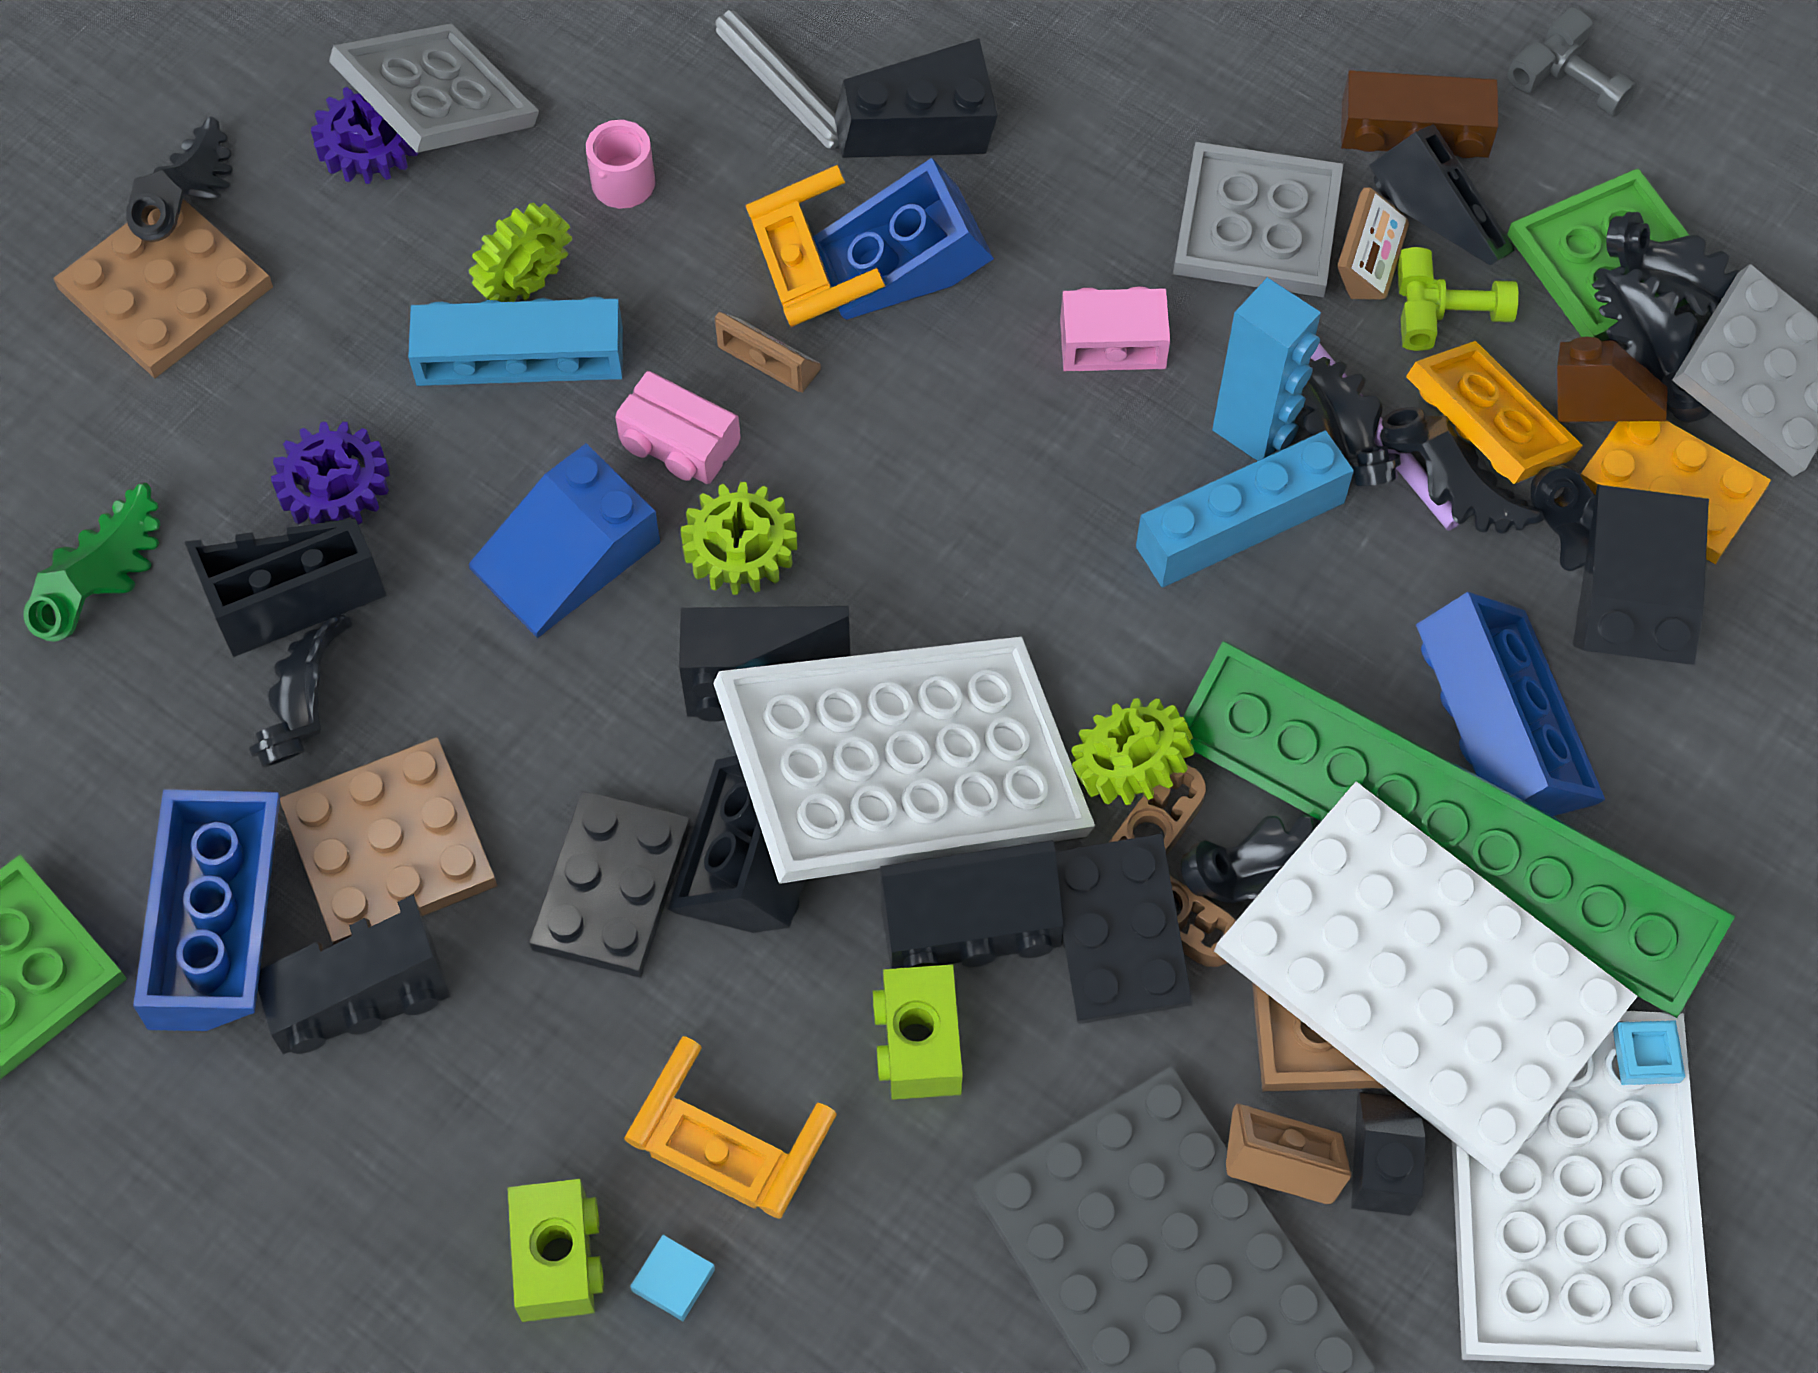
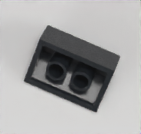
(727, 864)
(972, 906)

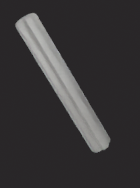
(778, 77)

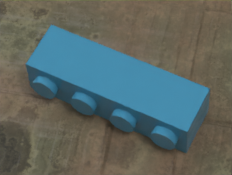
(516, 341)
(1266, 370)
(1243, 508)

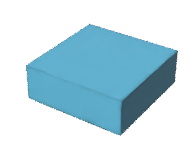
(1648, 1052)
(672, 1278)

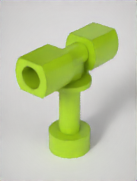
(1429, 299)

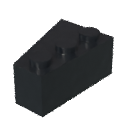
(919, 106)
(285, 581)
(354, 982)

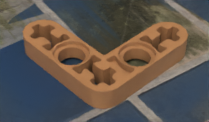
(1183, 812)

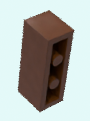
(1390, 107)

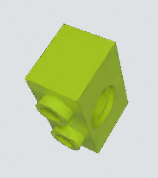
(927, 999)
(536, 1217)

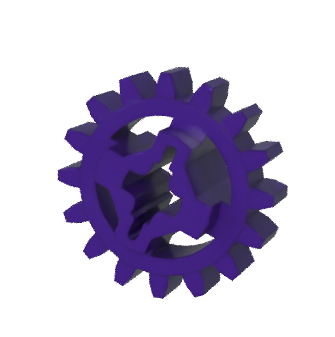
(357, 139)
(327, 472)

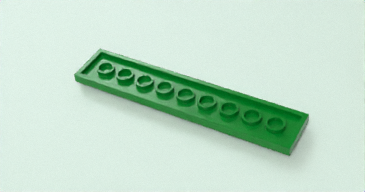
(1596, 899)

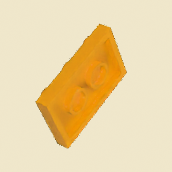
(1493, 411)
(1672, 461)

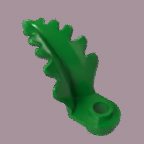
(94, 567)

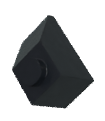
(1387, 1155)

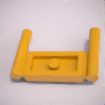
(794, 255)
(718, 1151)

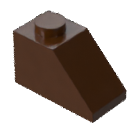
(1606, 384)

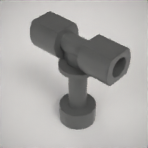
(1561, 57)

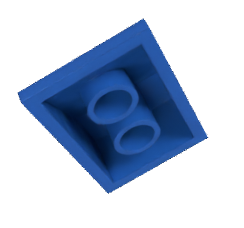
(914, 235)
(566, 541)

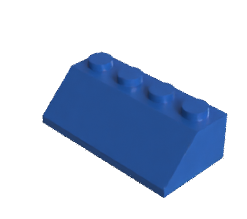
(1507, 704)
(206, 909)

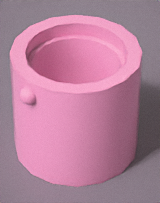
(620, 163)

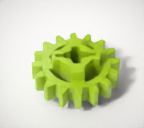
(520, 253)
(764, 545)
(1132, 751)

